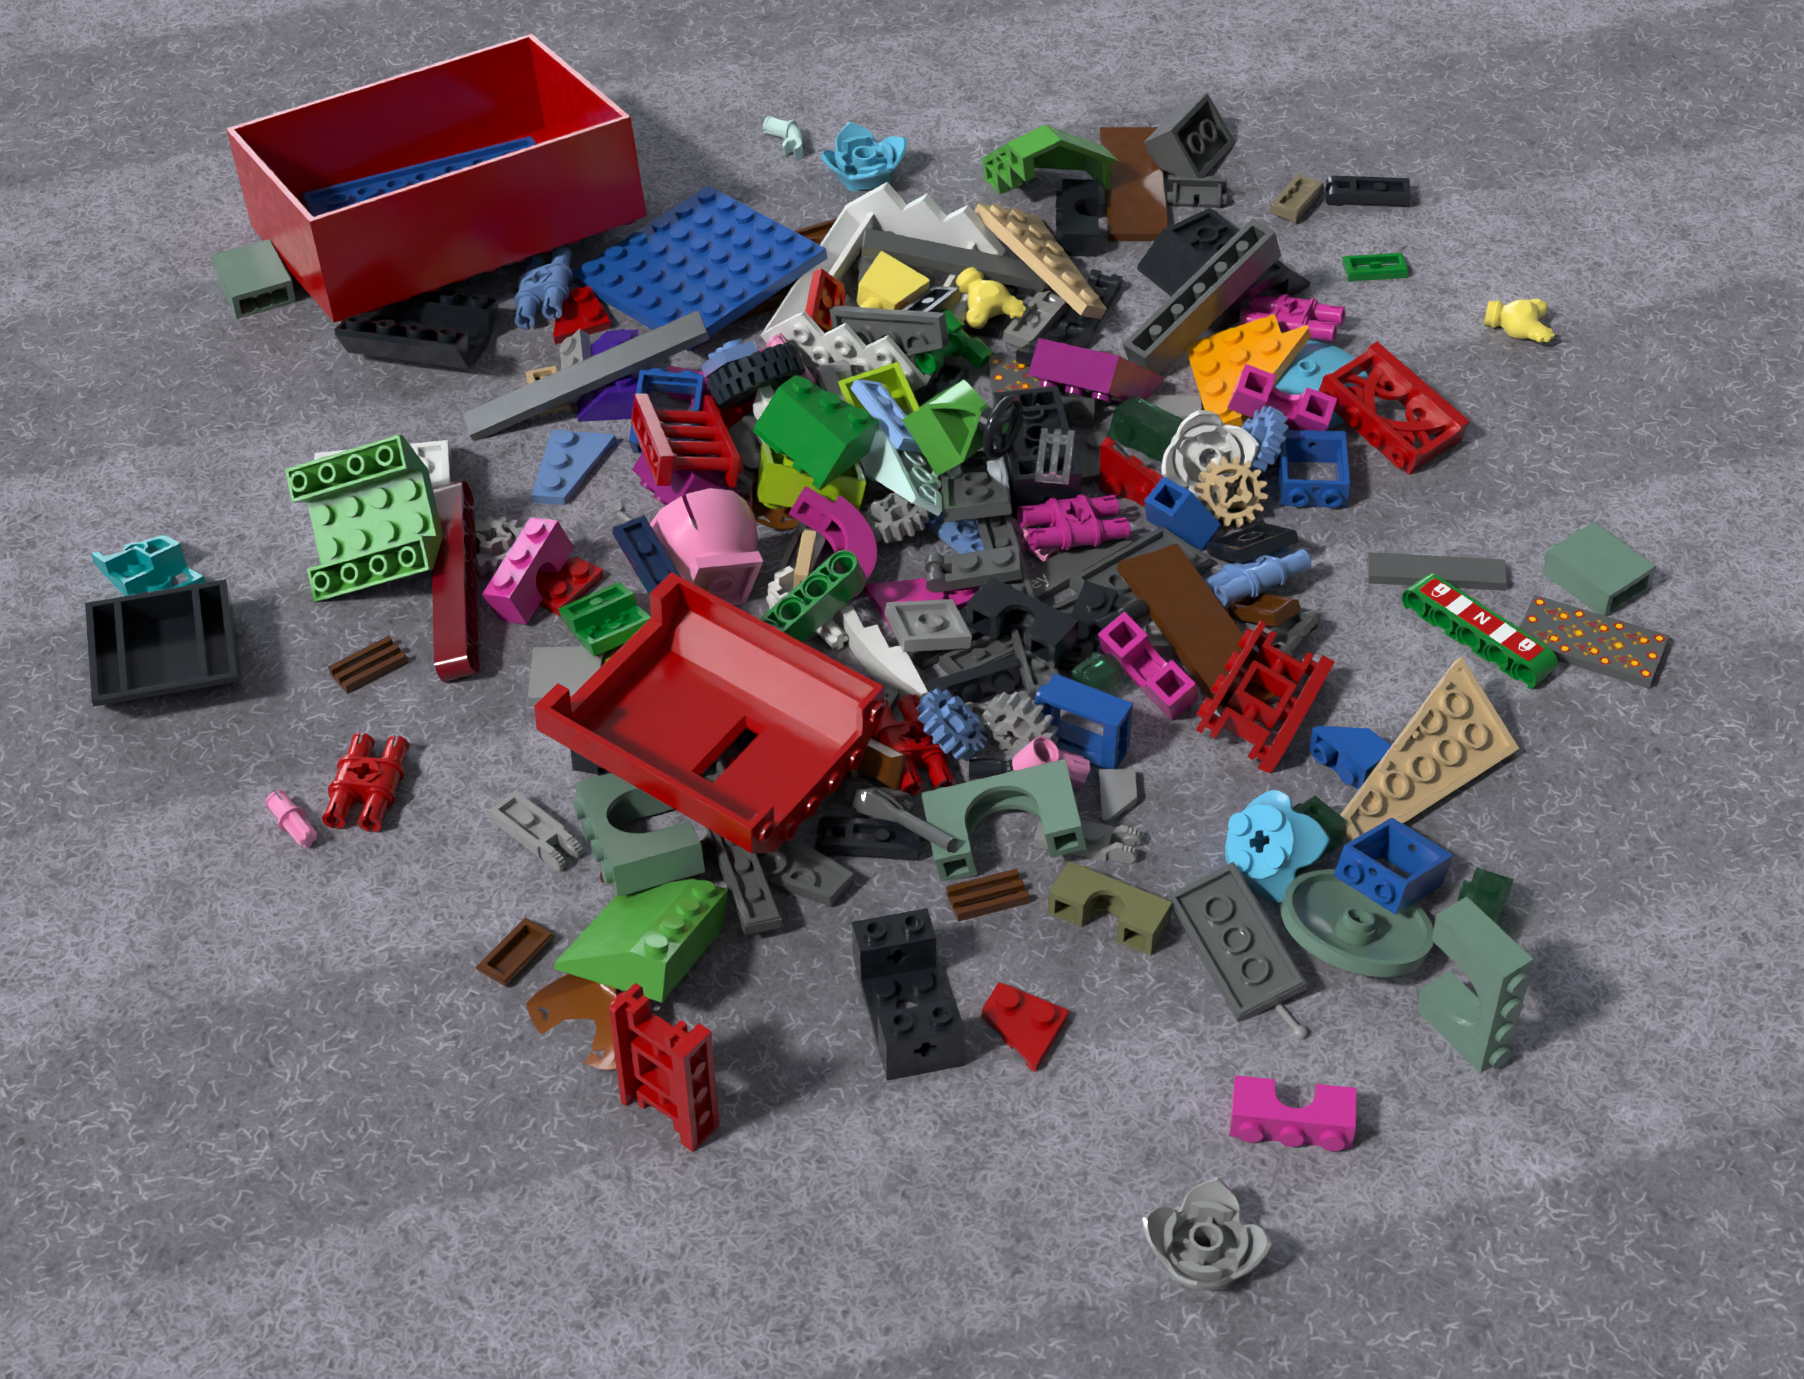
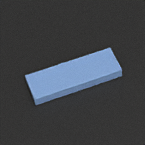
(886, 410)

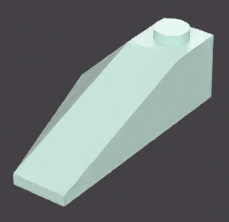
(903, 473)

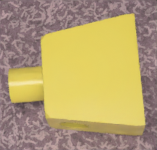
(890, 284)

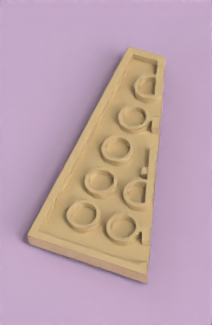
(1042, 253)
(1438, 751)

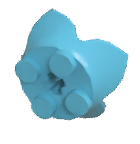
(863, 161)
(1293, 844)

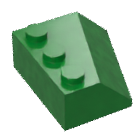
(816, 430)

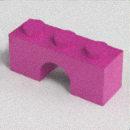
(1303, 411)
(513, 587)
(1160, 681)
(1323, 1123)

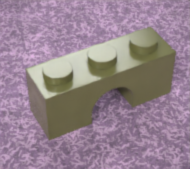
(1084, 892)

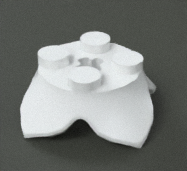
(1205, 432)

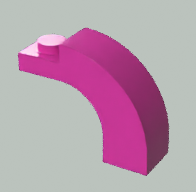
(839, 524)

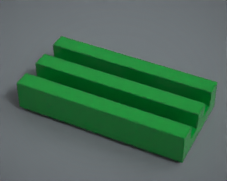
(1376, 270)

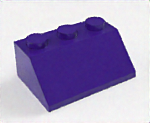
(616, 398)

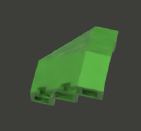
(1046, 149)

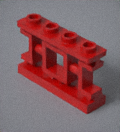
(1288, 710)
(665, 1066)

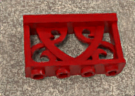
(1394, 381)

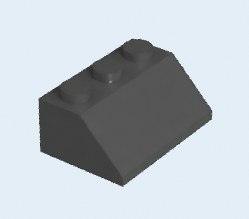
(1190, 139)

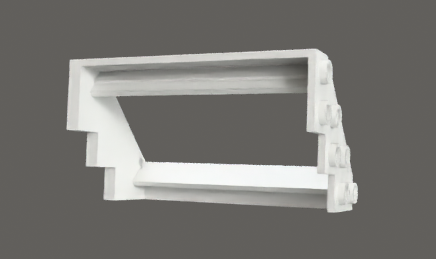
(882, 211)

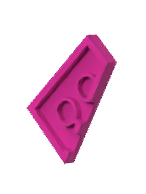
(913, 591)

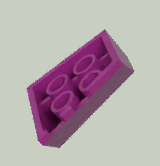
(1091, 372)
(682, 483)

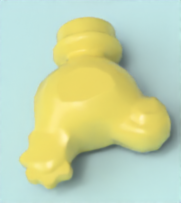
(986, 298)
(1520, 319)

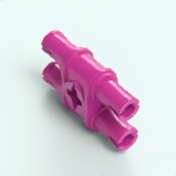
(1297, 312)
(1073, 522)

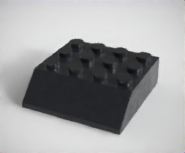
(161, 642)

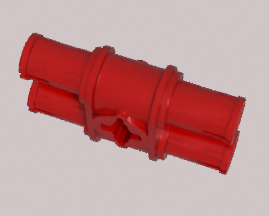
(918, 747)
(366, 782)

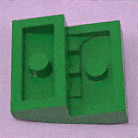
(604, 618)

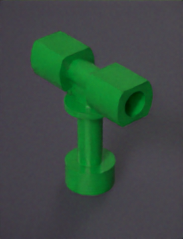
(973, 350)

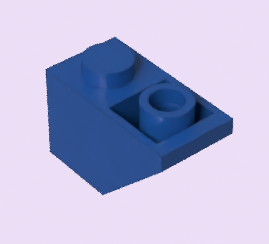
(1181, 513)
(1348, 751)

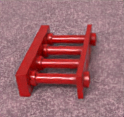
(662, 453)

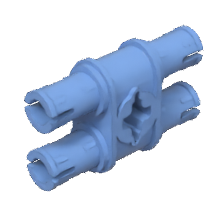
(543, 287)
(1257, 575)

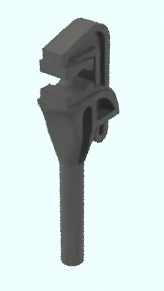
(891, 806)

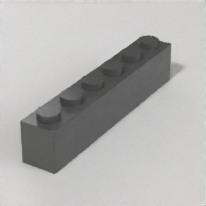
(1203, 298)

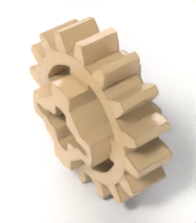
(1241, 498)

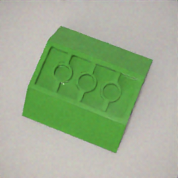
(368, 516)

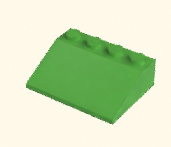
(648, 937)

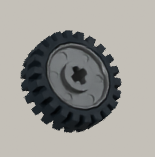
(763, 368)

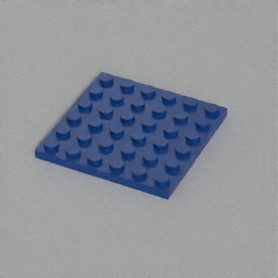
(702, 258)

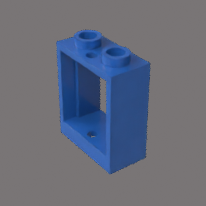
(663, 381)
(1329, 448)
(1094, 705)
(1393, 843)

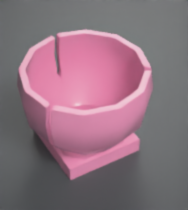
(723, 549)

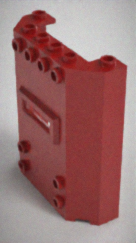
(692, 689)

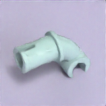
(789, 132)

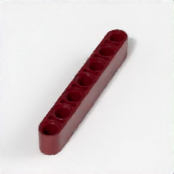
(455, 585)

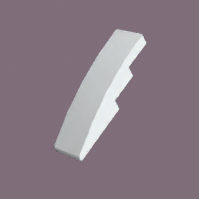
(885, 664)

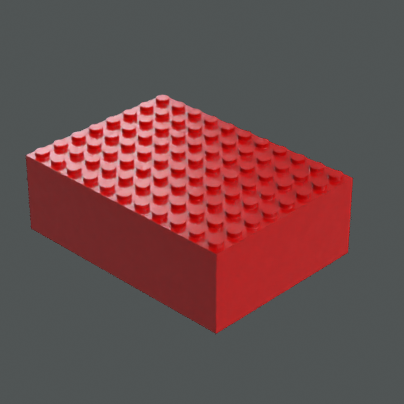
(455, 225)

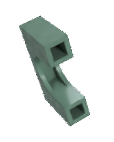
(1038, 789)
(633, 859)
(1500, 972)

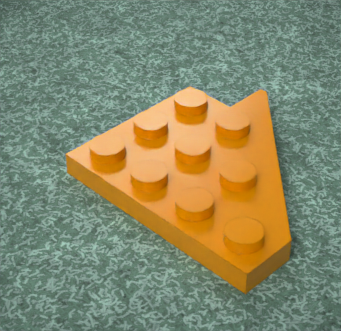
(1221, 357)

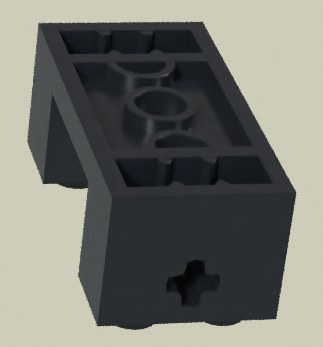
(1040, 410)
(896, 966)

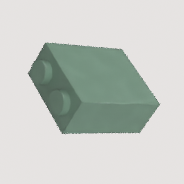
(253, 279)
(1598, 569)

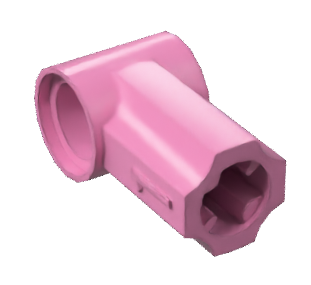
(1045, 750)

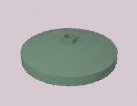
(1353, 929)

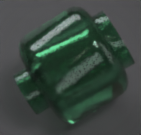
(1100, 672)

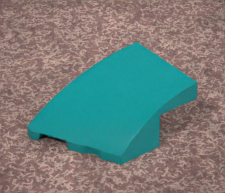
(146, 566)

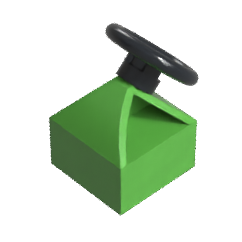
(960, 424)

